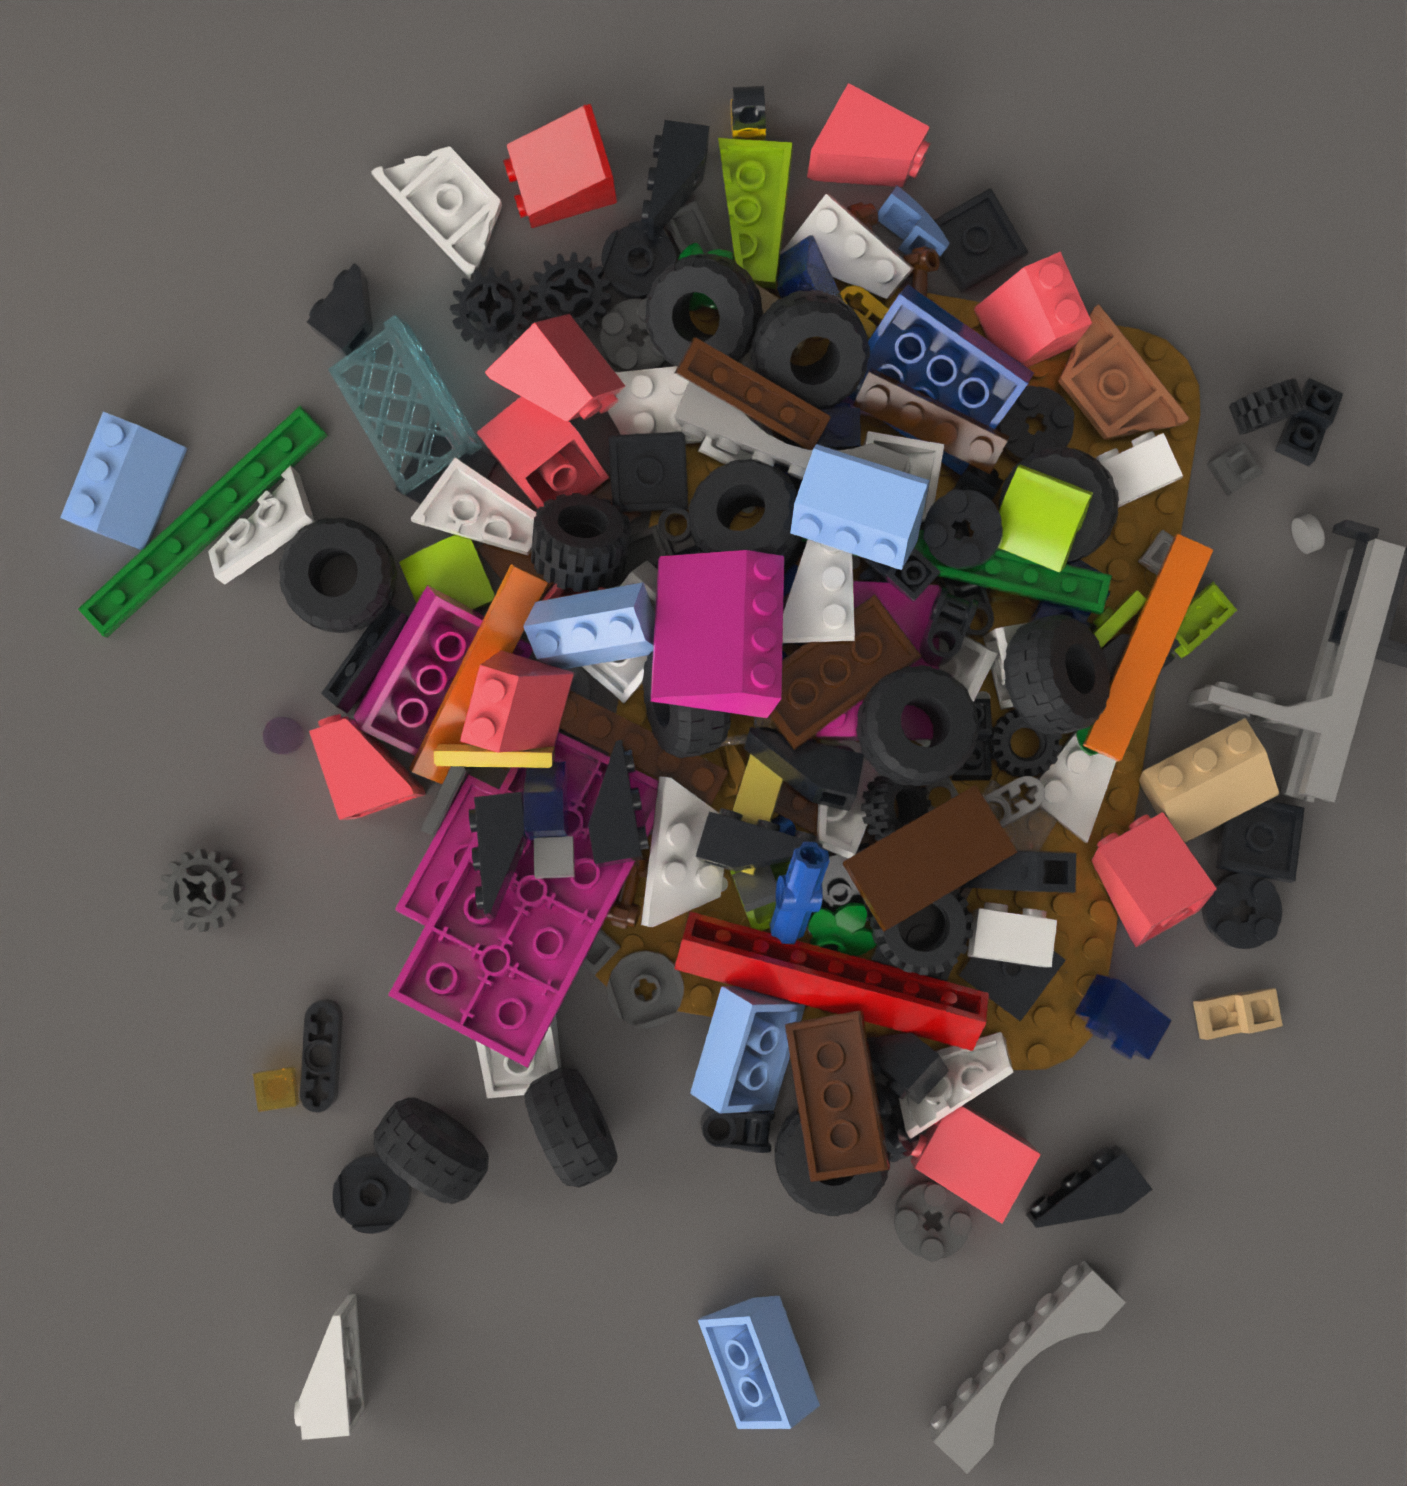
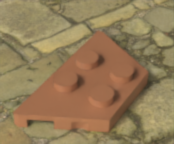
(1116, 384)

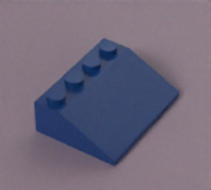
(945, 361)

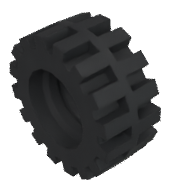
(880, 806)

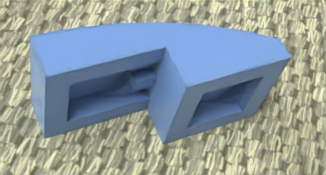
(911, 223)

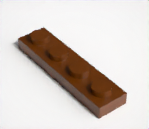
(752, 394)
(930, 420)

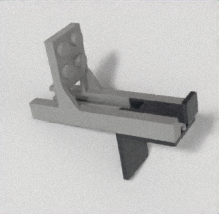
(1351, 642)

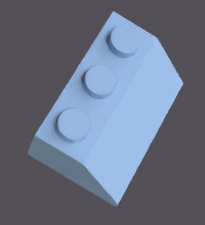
(123, 481)
(859, 507)
(592, 627)
(745, 1051)
(759, 1364)

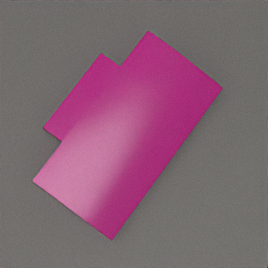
(511, 972)

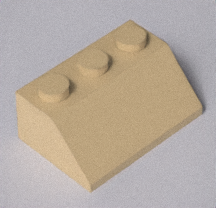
(1211, 781)

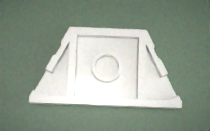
(446, 203)
(649, 402)
(674, 875)

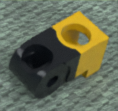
(748, 113)

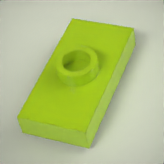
(1204, 615)
(1113, 620)

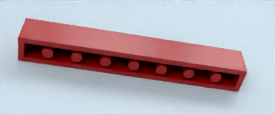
(832, 981)

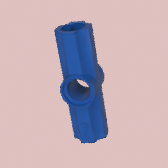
(799, 892)

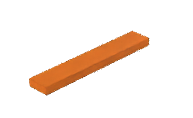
(497, 632)
(1148, 646)

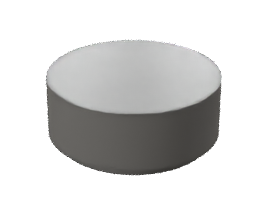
(1308, 533)

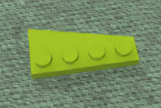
(756, 195)

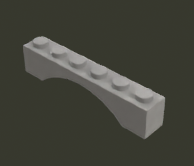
(708, 416)
(1077, 1307)

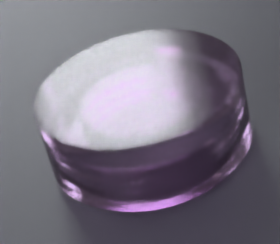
(283, 735)

